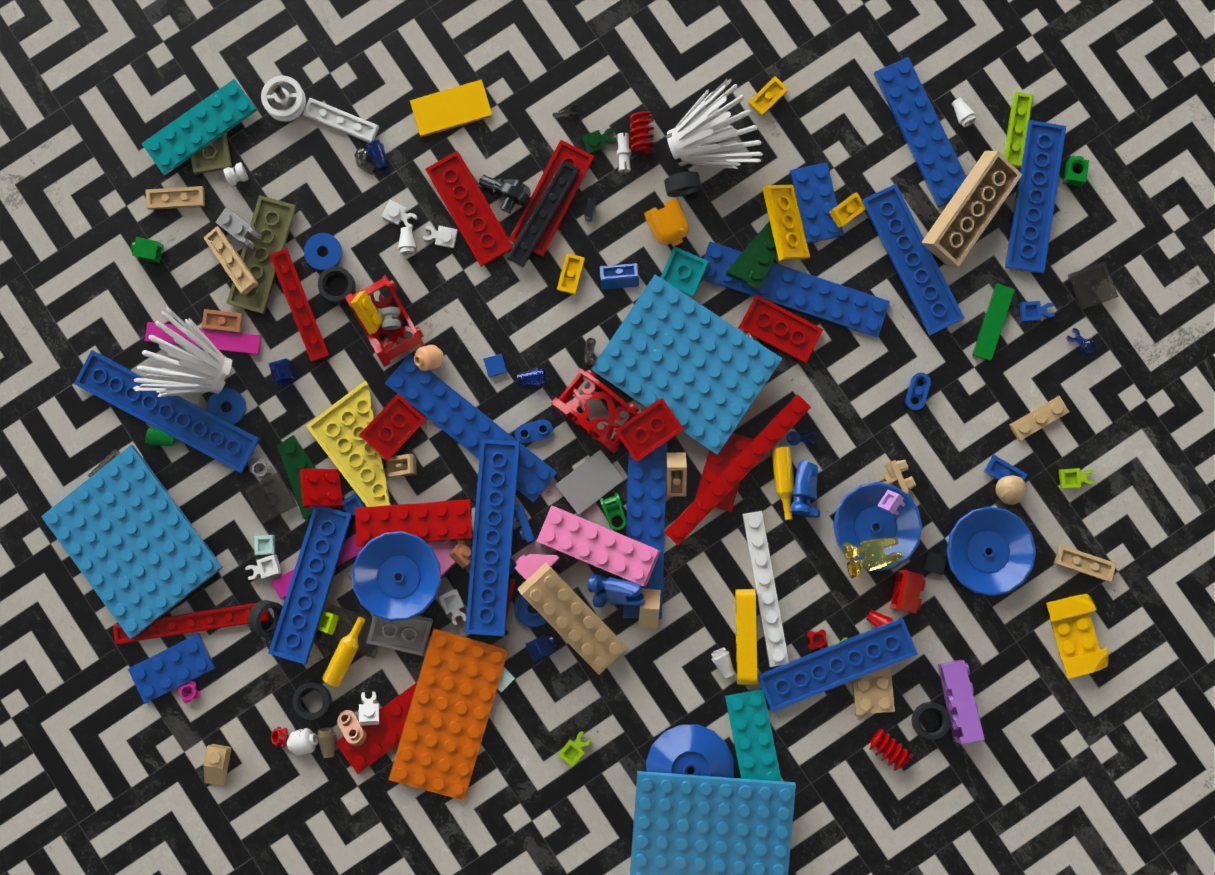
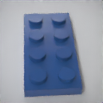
(815, 200)
(171, 668)

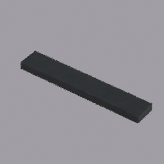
(543, 214)

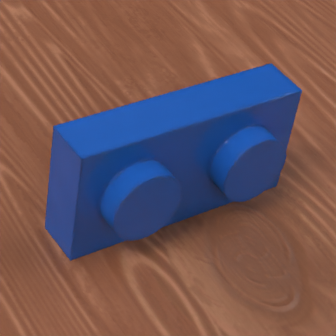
(999, 468)
(525, 532)

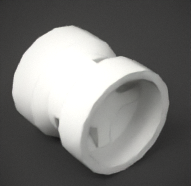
(235, 174)

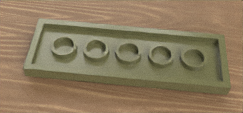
(273, 222)

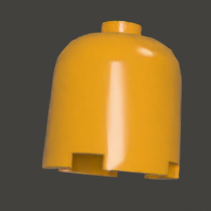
(668, 223)

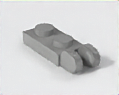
(237, 227)

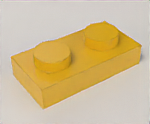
(768, 96)
(847, 210)
(570, 273)
(367, 312)

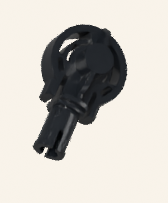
(513, 191)

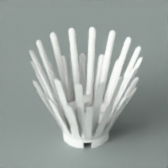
(697, 130)
(194, 372)

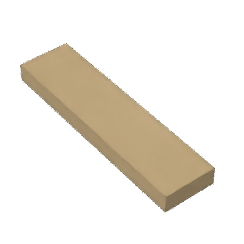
(230, 260)

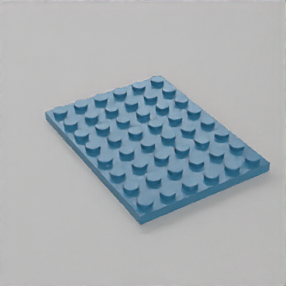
(688, 358)
(131, 542)
(711, 825)

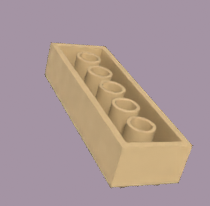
(971, 208)
(572, 618)

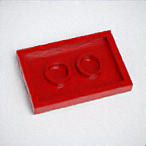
(392, 427)
(649, 429)

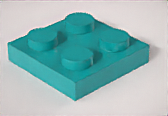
(684, 271)

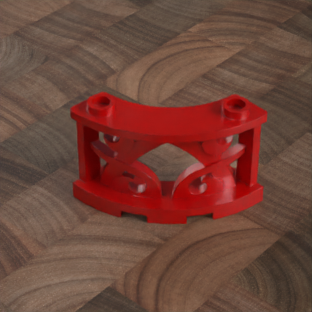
(382, 347)
(570, 409)

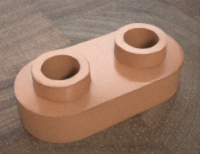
(350, 727)

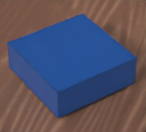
(495, 365)
(351, 503)

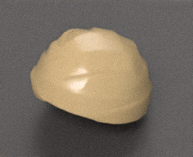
(1011, 489)

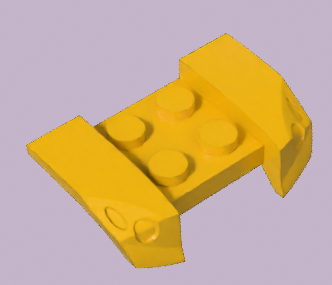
(1076, 635)

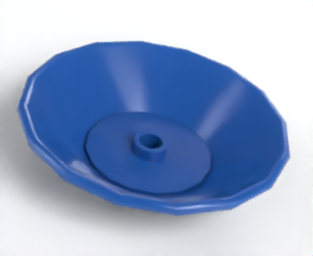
(860, 511)
(1010, 548)
(377, 570)
(691, 747)

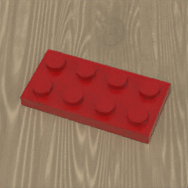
(780, 329)
(716, 464)

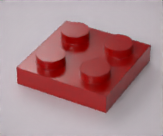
(321, 488)

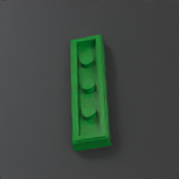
(993, 322)

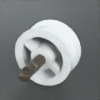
(283, 98)

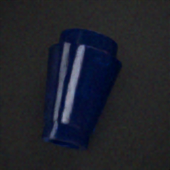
(377, 153)
(533, 377)

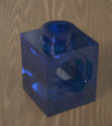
(282, 371)
(541, 646)

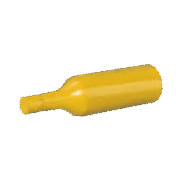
(783, 477)
(343, 656)

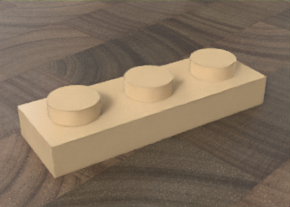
(175, 198)
(1039, 418)
(1085, 563)

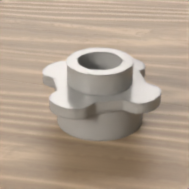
(260, 464)

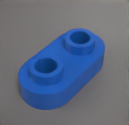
(917, 392)
(533, 431)

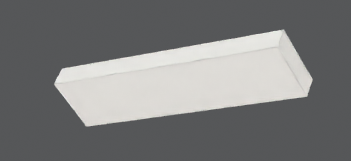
(340, 120)

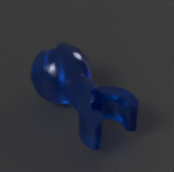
(1085, 343)
(796, 438)

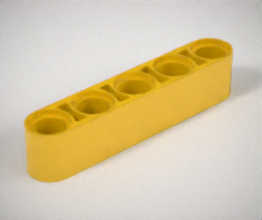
(746, 636)

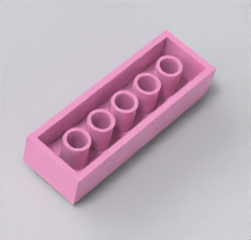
(598, 546)

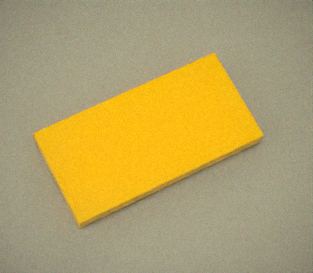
(451, 108)
(786, 222)

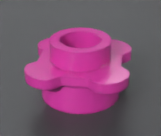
(183, 690)

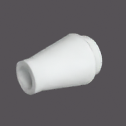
(964, 113)
(406, 242)
(723, 662)

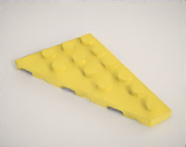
(338, 436)

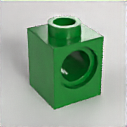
(1070, 176)
(147, 250)

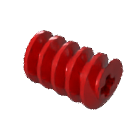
(640, 132)
(887, 748)

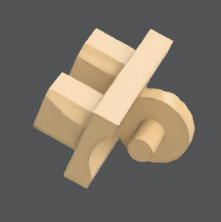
(895, 478)

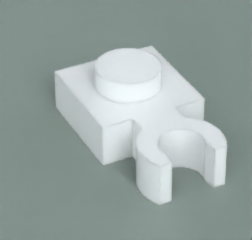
(396, 213)
(444, 236)
(266, 567)
(452, 603)
(368, 710)

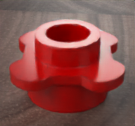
(822, 639)
(279, 736)

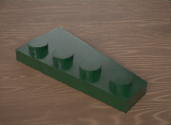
(755, 260)
(294, 460)

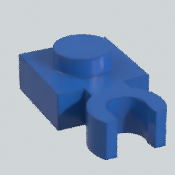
(1033, 311)

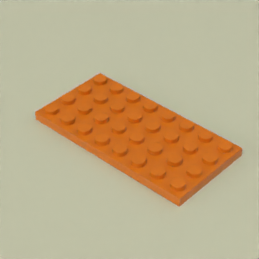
(448, 714)

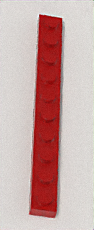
(737, 469)

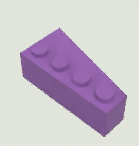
(960, 702)

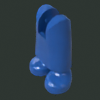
(805, 490)
(615, 591)

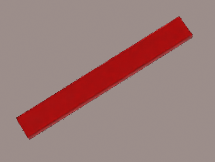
(191, 623)

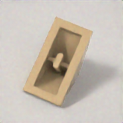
(401, 465)
(650, 609)

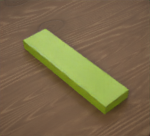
(1017, 128)

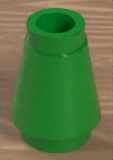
(158, 438)

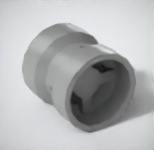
(390, 318)

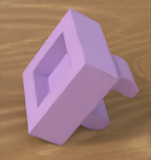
(891, 502)

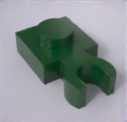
(596, 142)

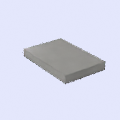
(589, 482)
(402, 635)

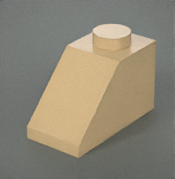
(676, 474)
(216, 764)

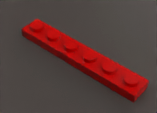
(299, 305)

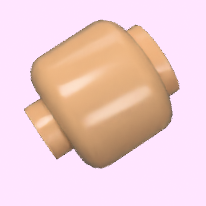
(428, 357)

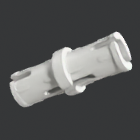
(624, 153)

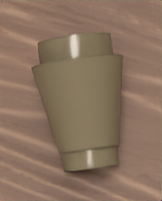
(326, 740)

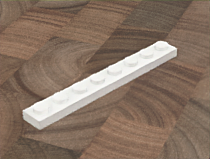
(765, 588)

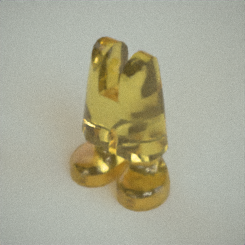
(873, 555)

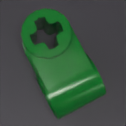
(613, 511)

